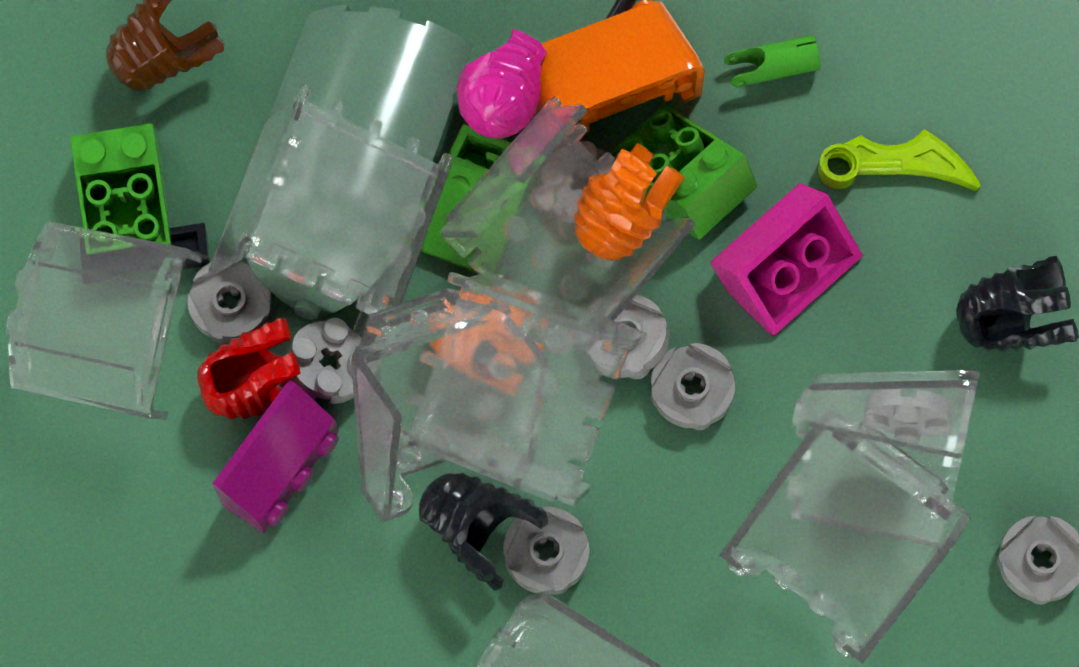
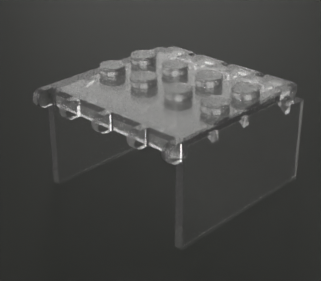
(334, 206)
(525, 220)
(518, 386)

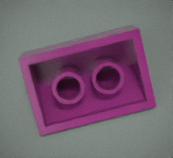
(276, 458)

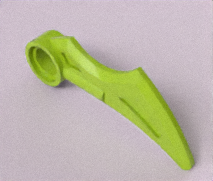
(921, 156)

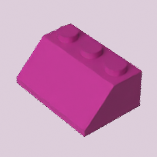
(787, 257)

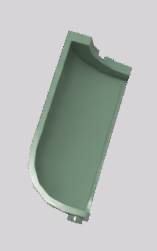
(382, 73)

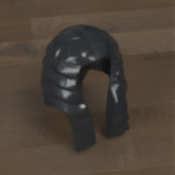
(1000, 308)
(468, 513)

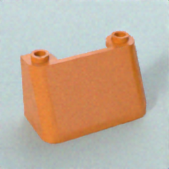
(621, 63)

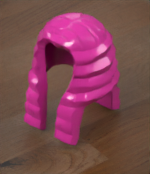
(502, 87)

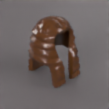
(148, 53)

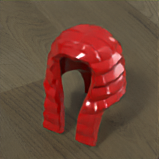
(245, 375)

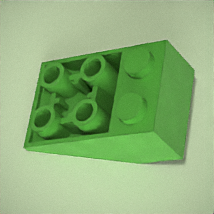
(471, 159)
(713, 170)
(122, 182)

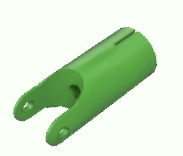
(776, 60)

